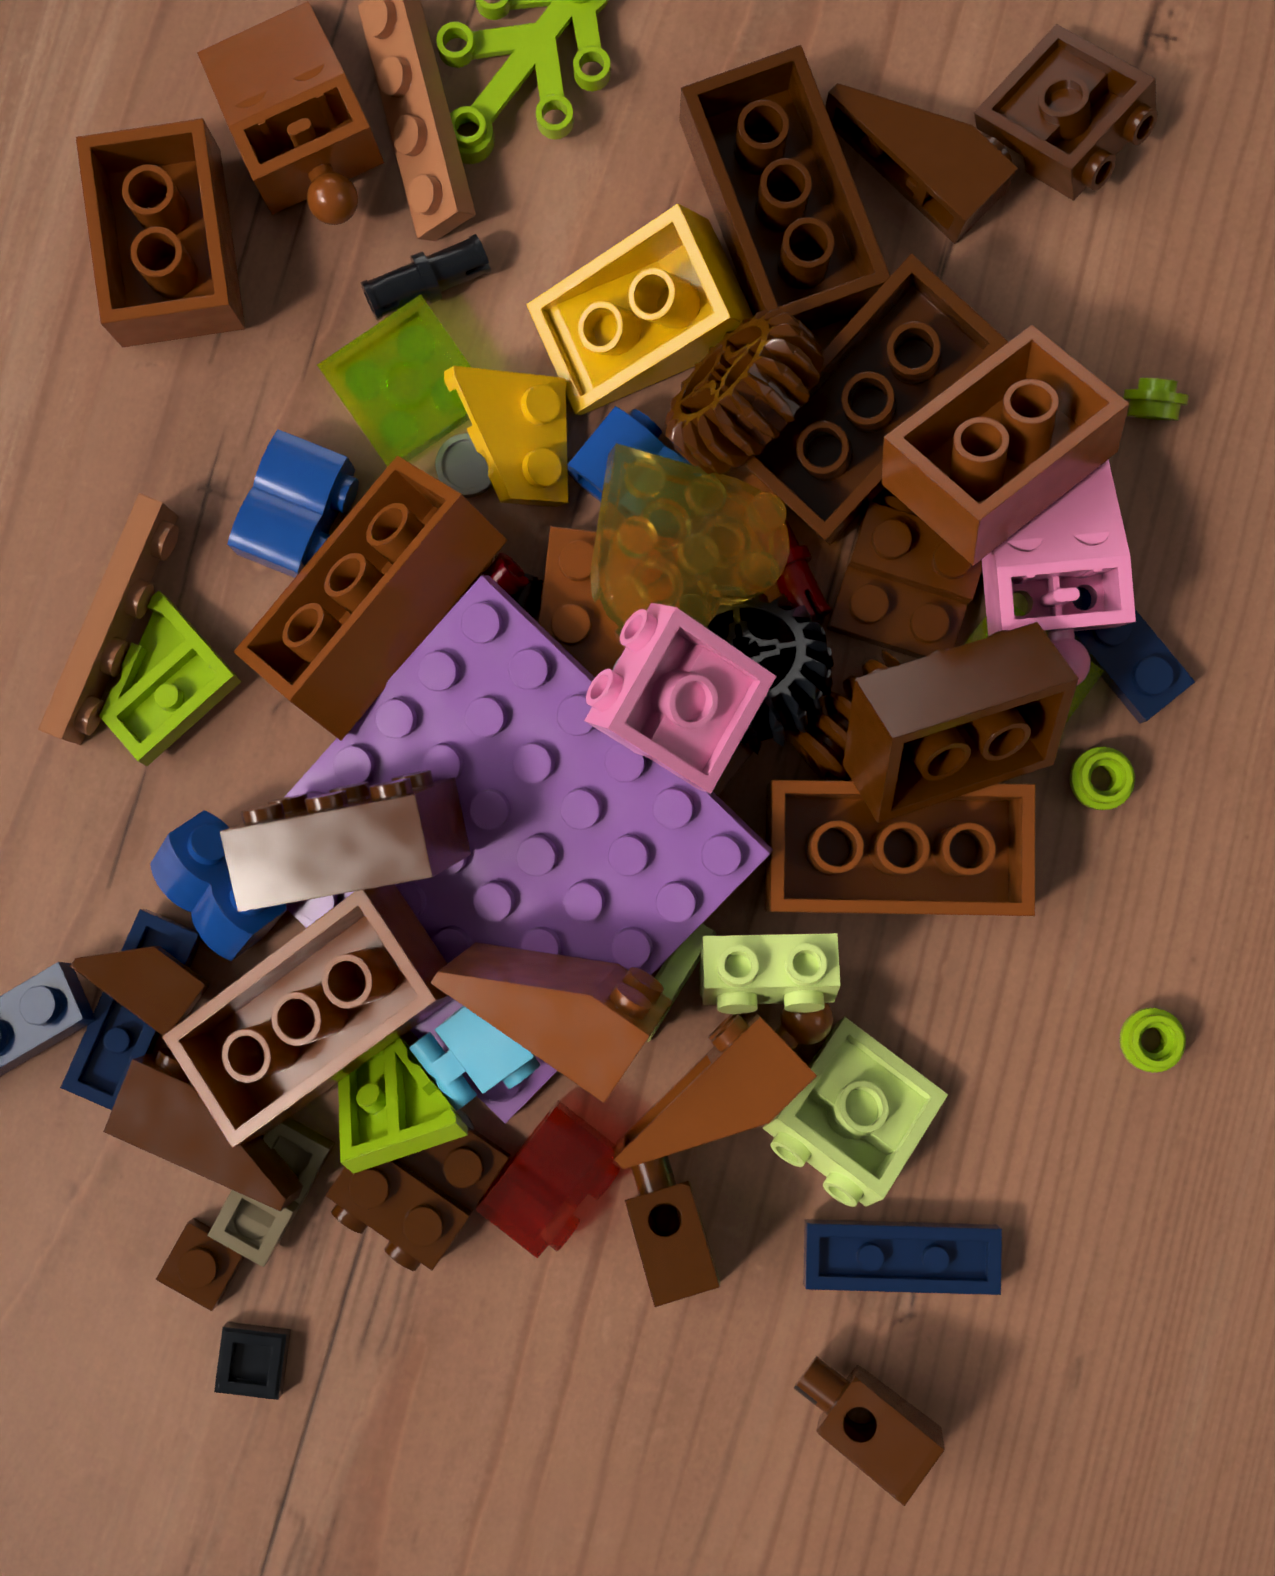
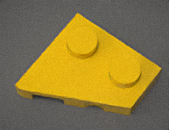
(518, 431)

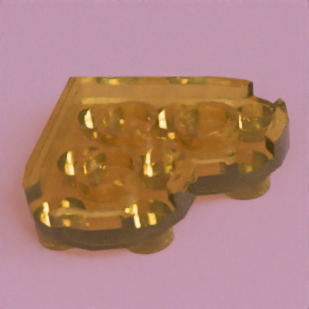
(682, 538)

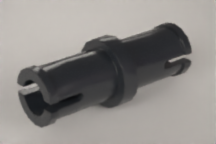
(426, 276)

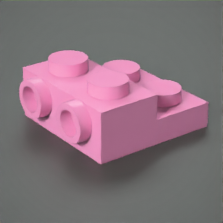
(678, 695)

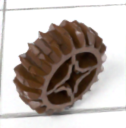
(744, 391)

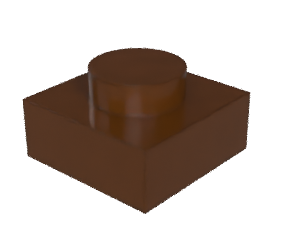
(200, 1266)

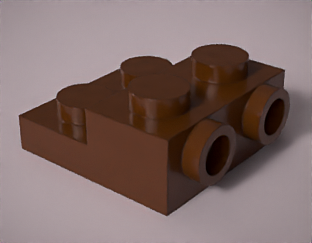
(1070, 111)
(903, 584)
(419, 1197)

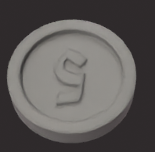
(462, 466)

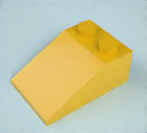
(640, 310)

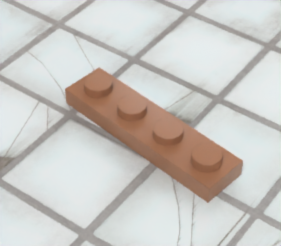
(417, 116)
(102, 642)

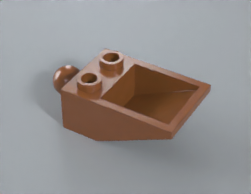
(293, 114)
(731, 1089)

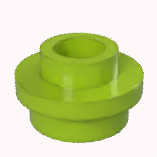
(1155, 399)
(1120, 772)
(1171, 1040)

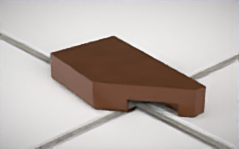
(146, 983)

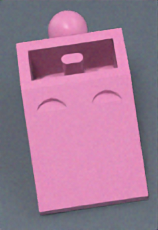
(1063, 548)

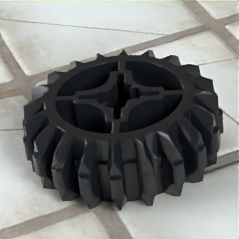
(791, 649)

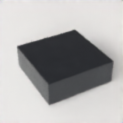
(252, 1360)

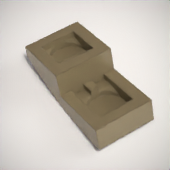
(256, 1228)

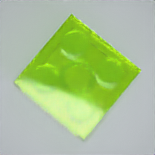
(396, 382)

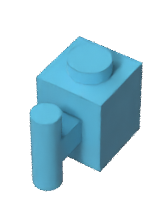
(474, 1049)

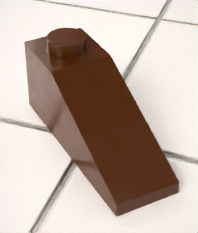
(929, 158)
(169, 1119)

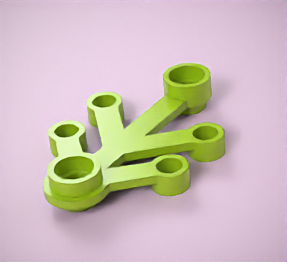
(530, 48)

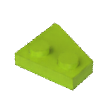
(165, 683)
(392, 1110)

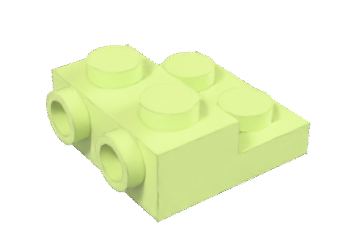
(769, 969)
(856, 1116)

